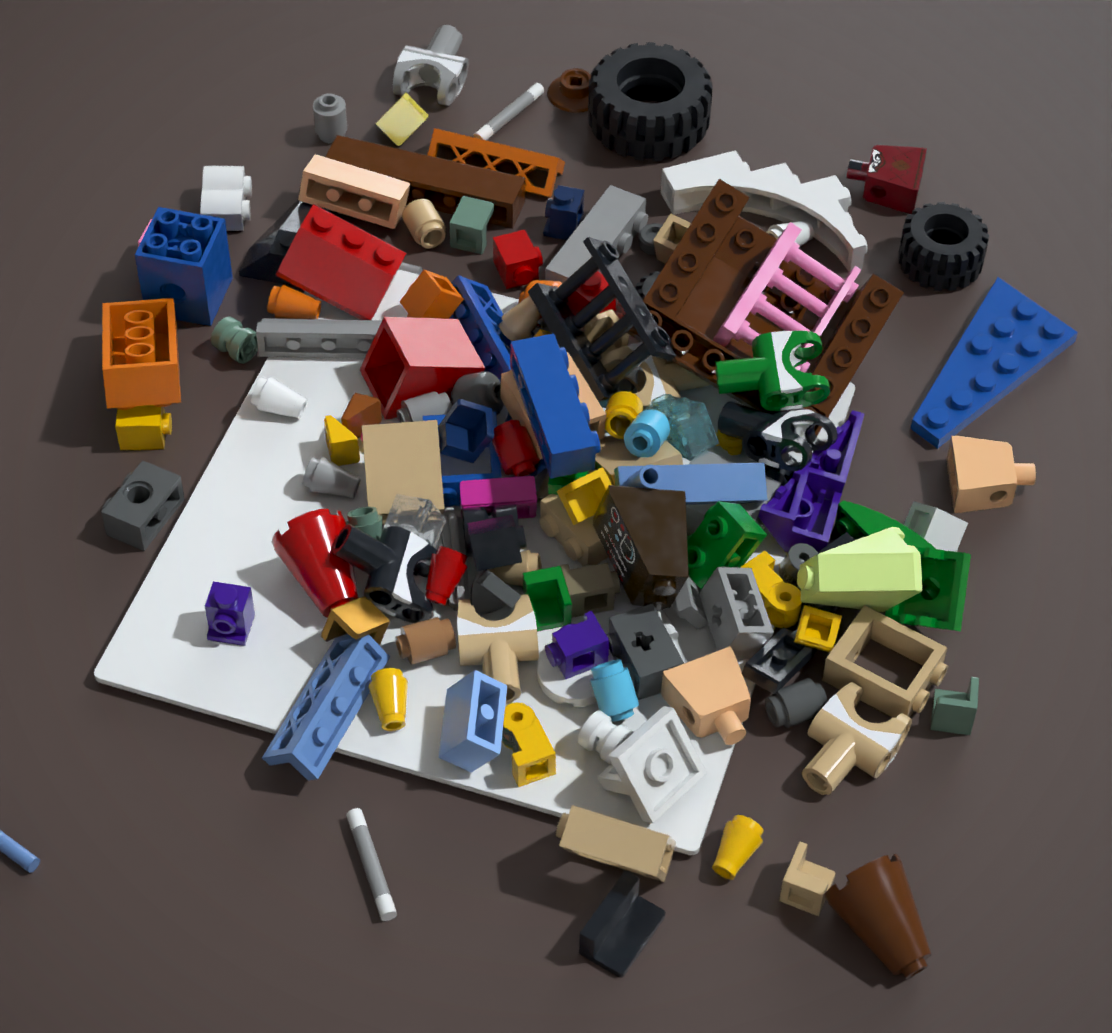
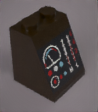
(645, 541)

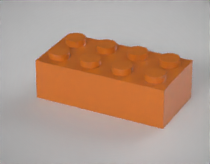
(140, 354)

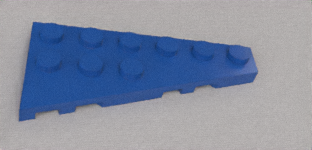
(995, 355)

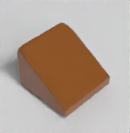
(361, 411)

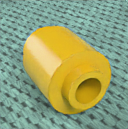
(621, 412)

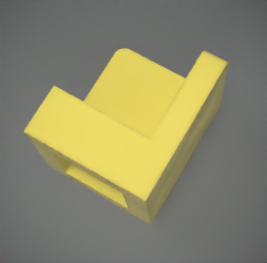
(402, 119)

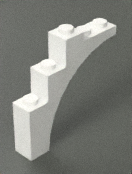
(773, 194)

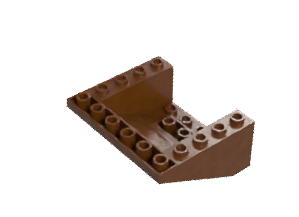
(711, 274)

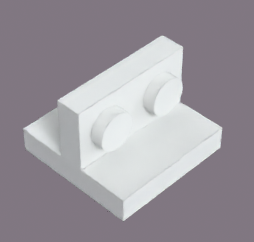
(654, 765)

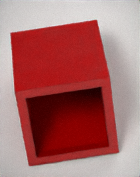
(416, 359)

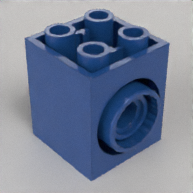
(185, 260)

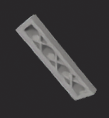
(315, 337)

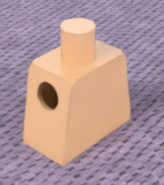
(984, 474)
(709, 695)

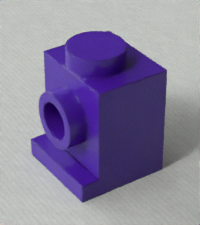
(229, 613)
(578, 647)

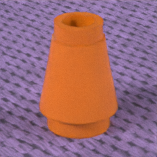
(292, 304)

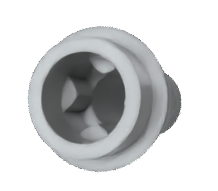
(329, 478)

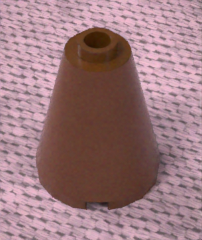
(883, 914)

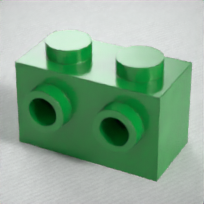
(722, 540)

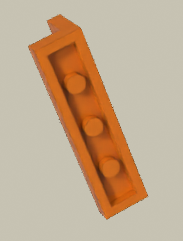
(502, 153)

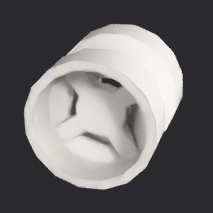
(602, 735)

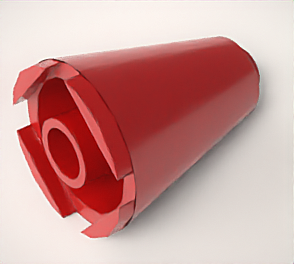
(310, 559)

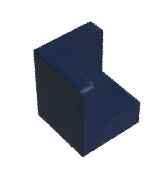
(466, 431)

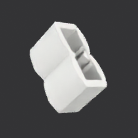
(225, 194)

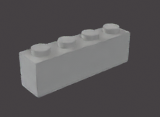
(613, 218)

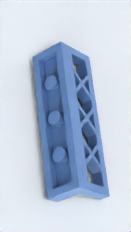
(327, 705)

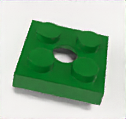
(947, 608)

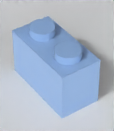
(473, 721)

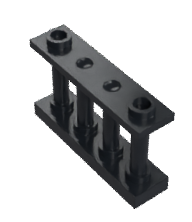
(570, 328)

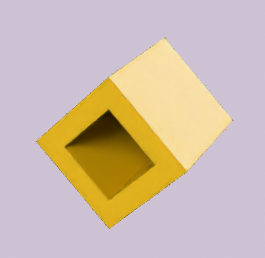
(143, 428)

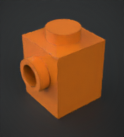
(431, 297)

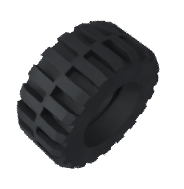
(649, 128)

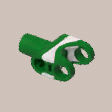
(774, 371)

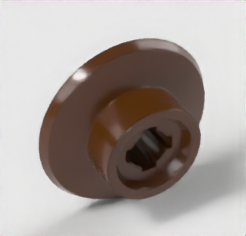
(570, 91)

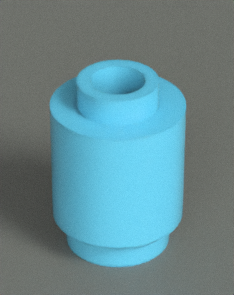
(647, 433)
(614, 690)

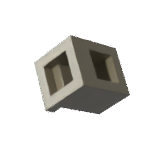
(591, 588)

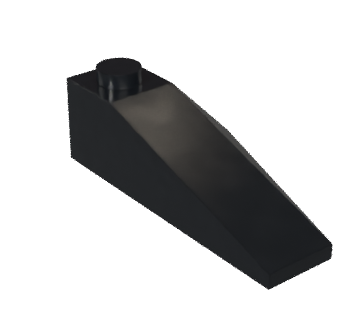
(270, 249)

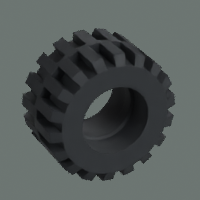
(943, 246)

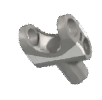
(433, 66)

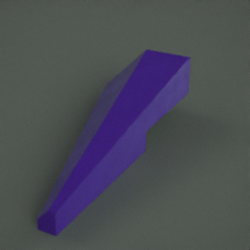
(809, 501)

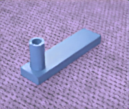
(700, 481)

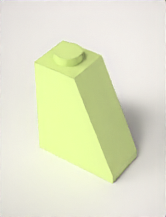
(866, 572)

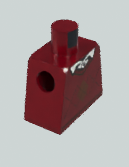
(891, 176)

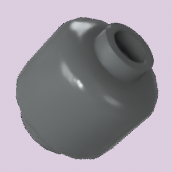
(479, 388)

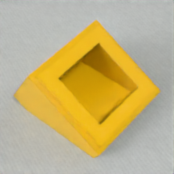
(341, 443)
(817, 628)

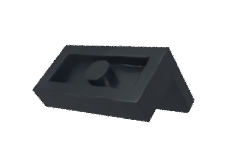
(620, 927)

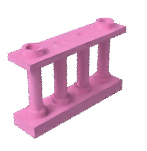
(770, 275)

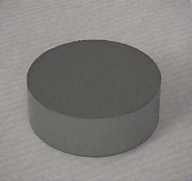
(647, 236)

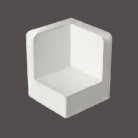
(936, 526)

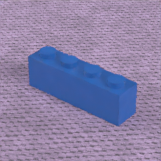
(554, 405)

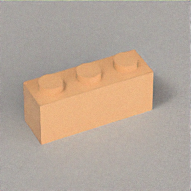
(354, 191)

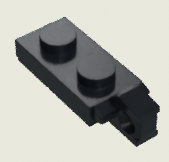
(777, 661)

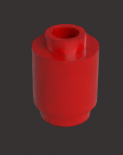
(515, 448)

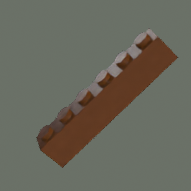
(436, 178)

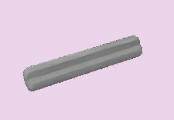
(454, 539)

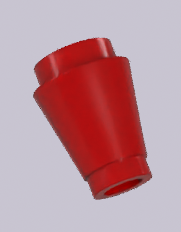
(444, 574)

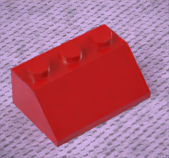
(340, 263)

